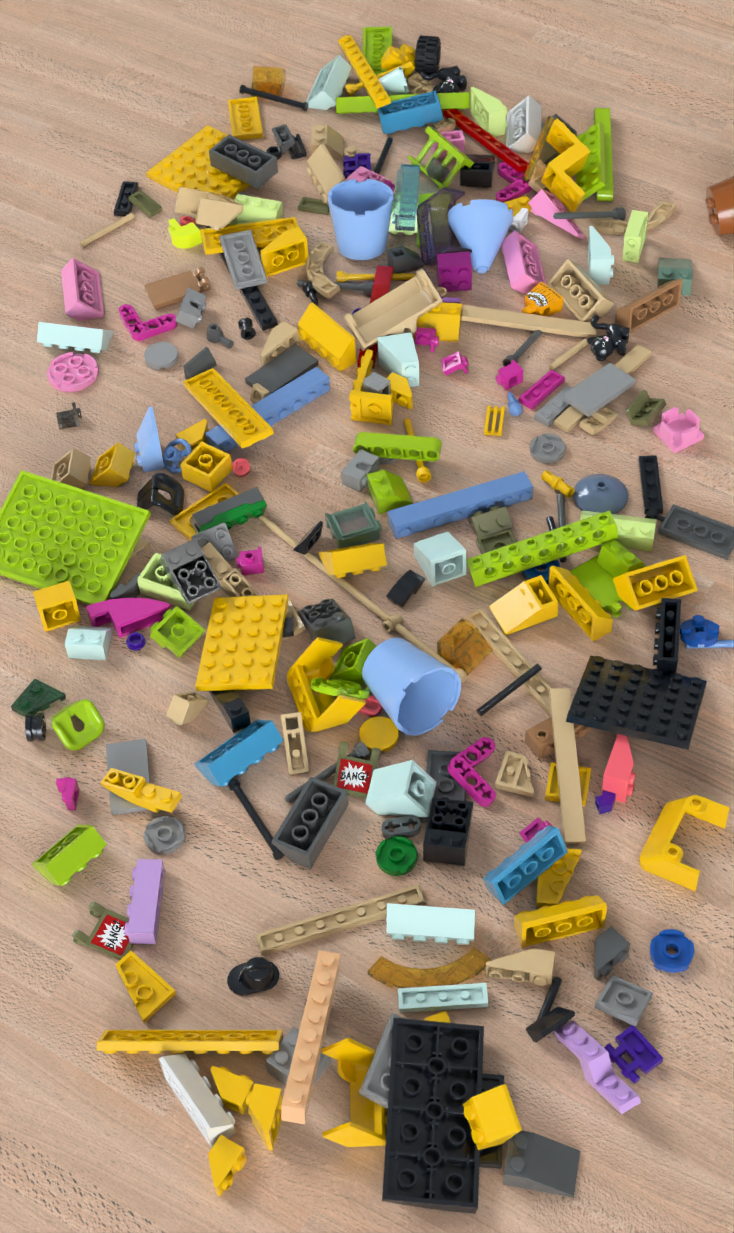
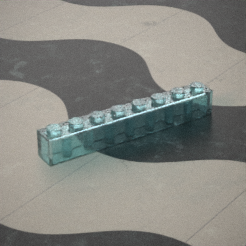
(406, 197)

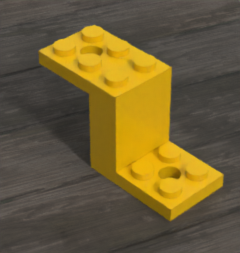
(569, 162)

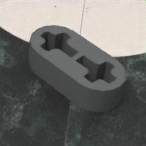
(401, 827)

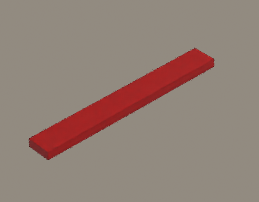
(487, 140)
(380, 287)

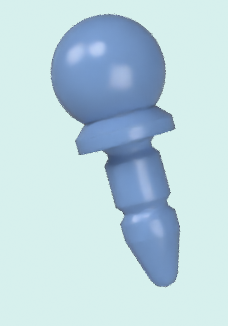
(514, 405)

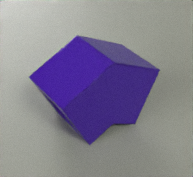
(605, 802)

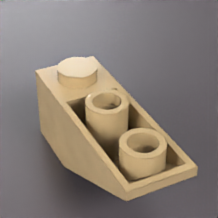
(527, 966)

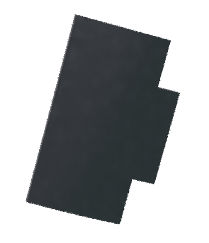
(428, 1139)

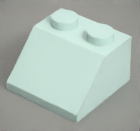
(88, 642)

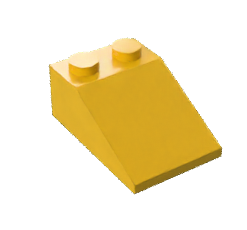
(285, 252)

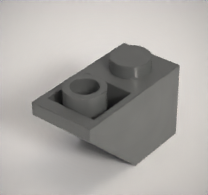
(403, 259)
(608, 951)

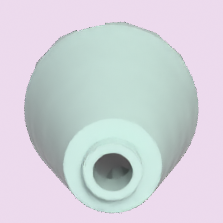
(395, 82)

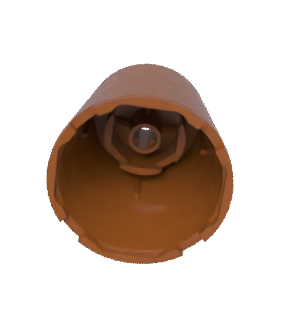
(721, 206)

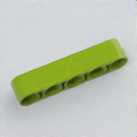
(399, 446)

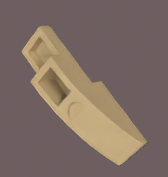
(230, 579)

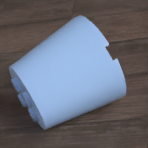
(361, 217)
(411, 685)

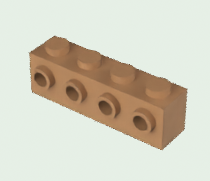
(541, 738)

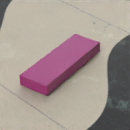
(541, 389)

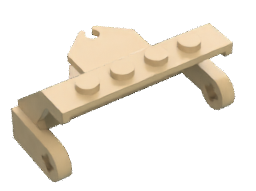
(394, 311)

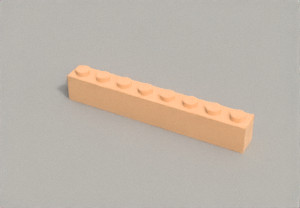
(310, 1038)

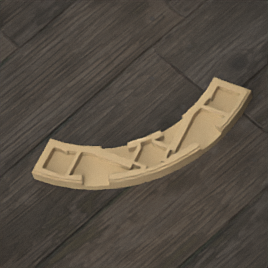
(655, 218)
(315, 273)

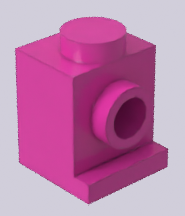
(510, 375)
(250, 562)

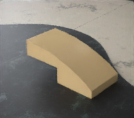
(598, 420)

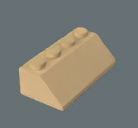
(323, 172)
(580, 292)

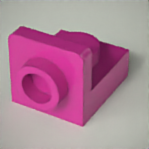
(426, 336)
(454, 362)
(69, 790)
(531, 830)

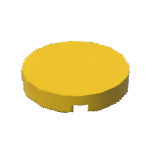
(379, 733)

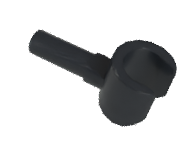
(654, 514)

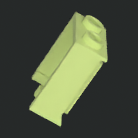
(635, 236)

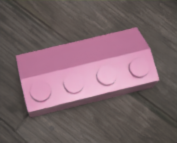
(522, 262)
(82, 291)

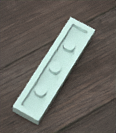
(442, 997)

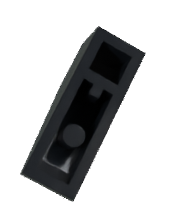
(232, 709)

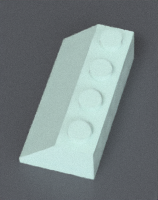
(329, 84)
(73, 336)
(431, 923)

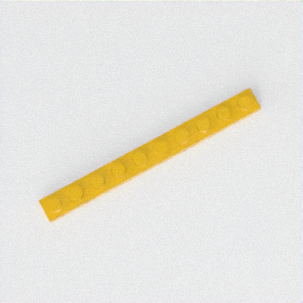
(364, 71)

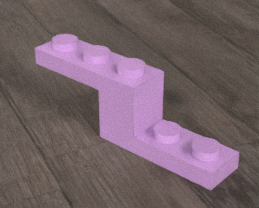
(597, 1067)

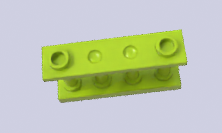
(444, 144)

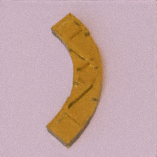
(450, 974)

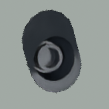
(253, 976)

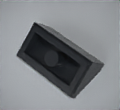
(309, 539)
(549, 1023)

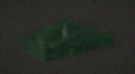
(36, 698)

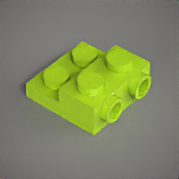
(176, 631)

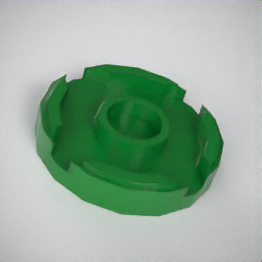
(396, 856)

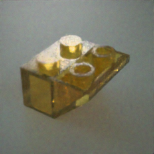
(269, 80)
(463, 646)

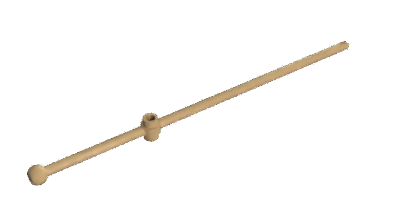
(391, 622)

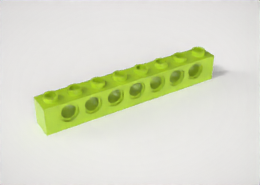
(542, 548)

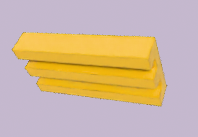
(495, 410)

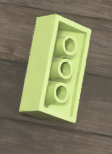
(633, 532)

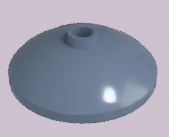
(600, 494)

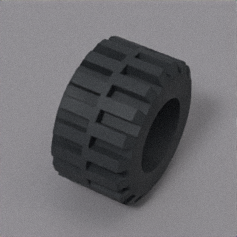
(427, 54)

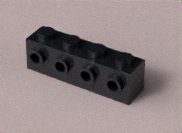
(668, 635)

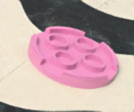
(72, 372)

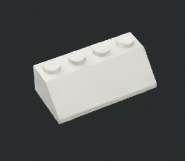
(523, 126)
(197, 1098)

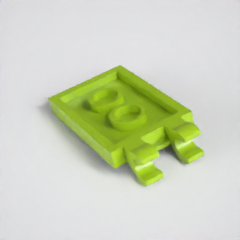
(600, 585)

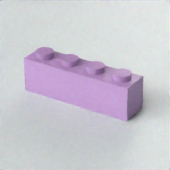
(146, 901)

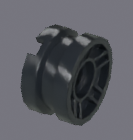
(35, 727)

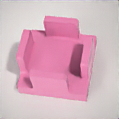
(679, 430)

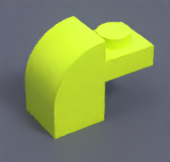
(184, 236)

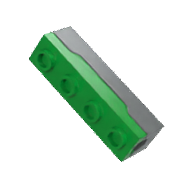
(230, 511)

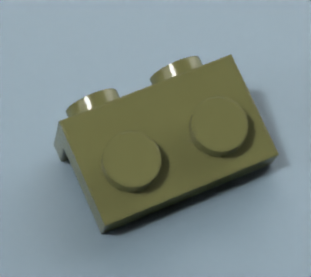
(644, 409)
(491, 522)

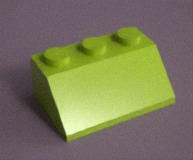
(70, 854)

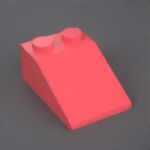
(619, 770)

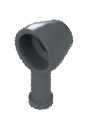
(215, 335)

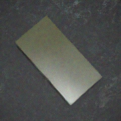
(145, 203)
(313, 205)

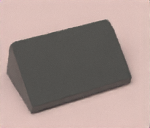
(283, 137)
(200, 363)

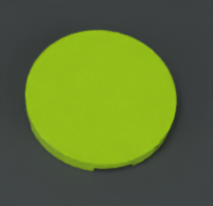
(339, 687)

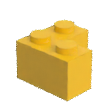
(395, 57)

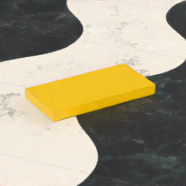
(245, 118)
(181, 521)

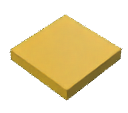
(552, 789)

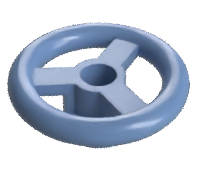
(175, 455)

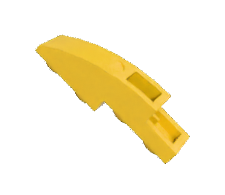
(139, 792)

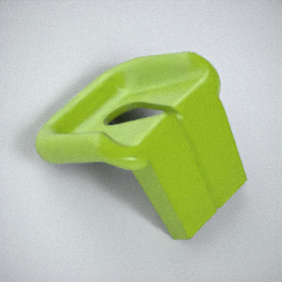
(63, 726)

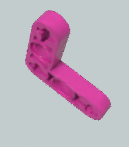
(517, 184)
(144, 327)
(468, 766)

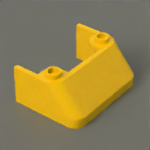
(316, 708)
(664, 857)
(367, 1117)

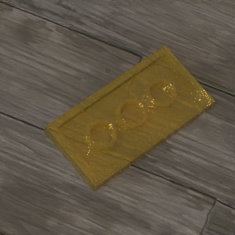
(538, 148)

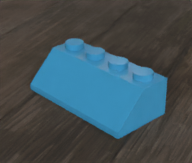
(410, 112)
(240, 752)
(526, 864)

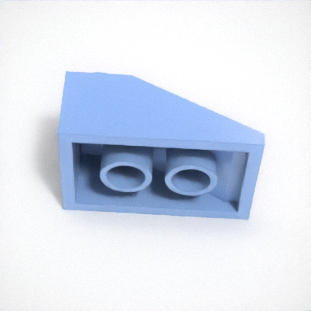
(149, 444)

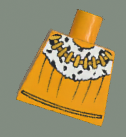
(543, 301)

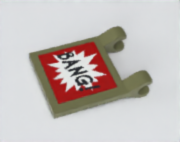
(355, 773)
(108, 933)

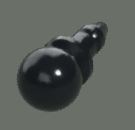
(310, 292)

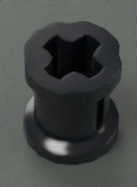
(247, 330)

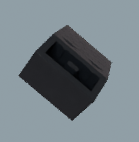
(480, 173)
(448, 831)

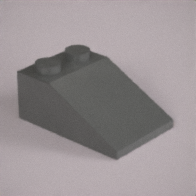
(541, 1164)

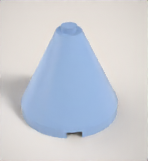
(481, 228)

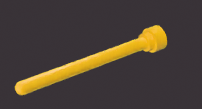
(352, 89)
(344, 277)
(423, 473)

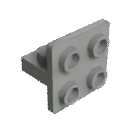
(219, 538)

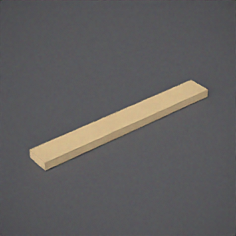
(528, 321)
(628, 364)
(511, 658)
(567, 767)
(335, 921)

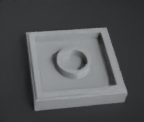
(623, 1000)

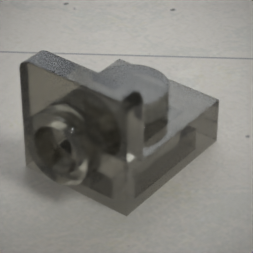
(437, 171)
(69, 418)

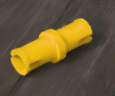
(557, 483)

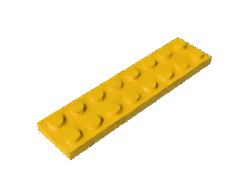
(228, 408)
(190, 1040)

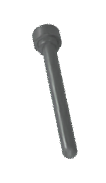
(618, 214)
(365, 287)
(522, 349)
(359, 751)

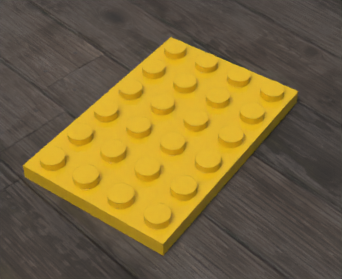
(242, 643)

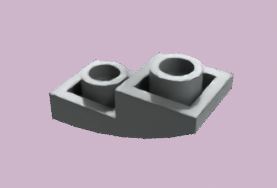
(128, 591)

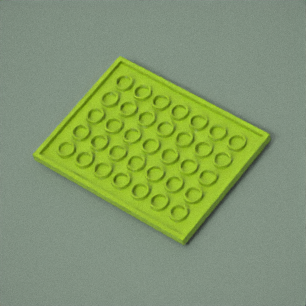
(66, 535)

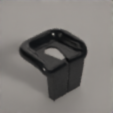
(150, 496)

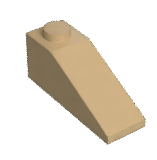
(279, 340)
(294, 743)

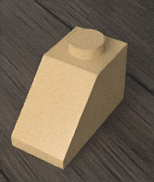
(186, 707)

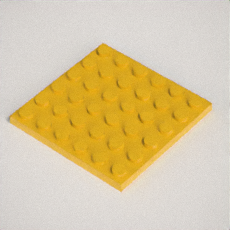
(191, 167)

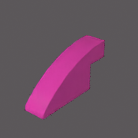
(127, 614)

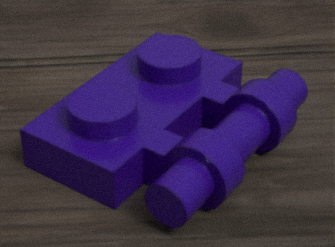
(361, 159)
(638, 1049)

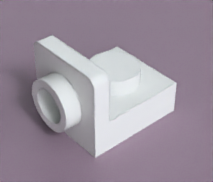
(519, 221)

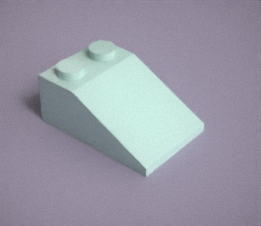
(599, 258)

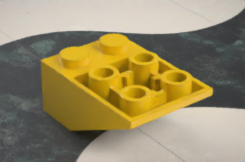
(525, 606)

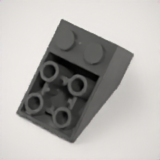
(190, 571)
(327, 621)

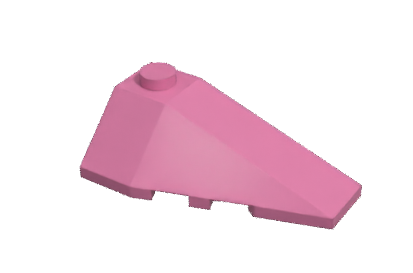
(546, 205)

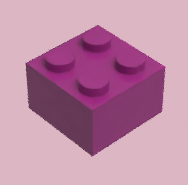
(454, 271)

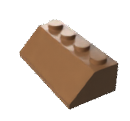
(650, 305)

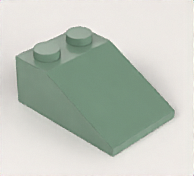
(673, 269)

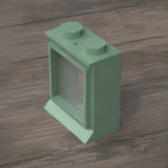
(354, 526)

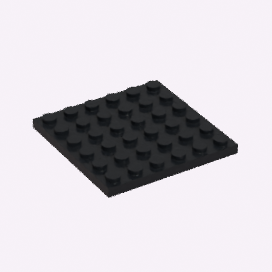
(637, 702)

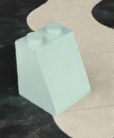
(399, 356)
(441, 558)
(401, 790)

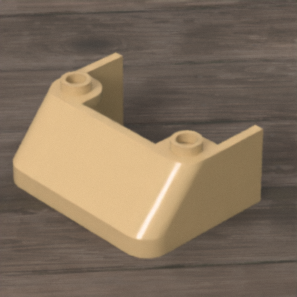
(207, 207)

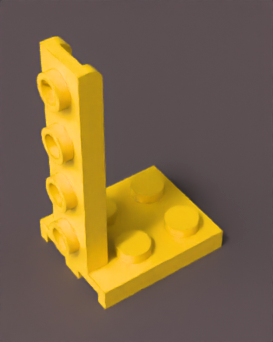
(366, 405)

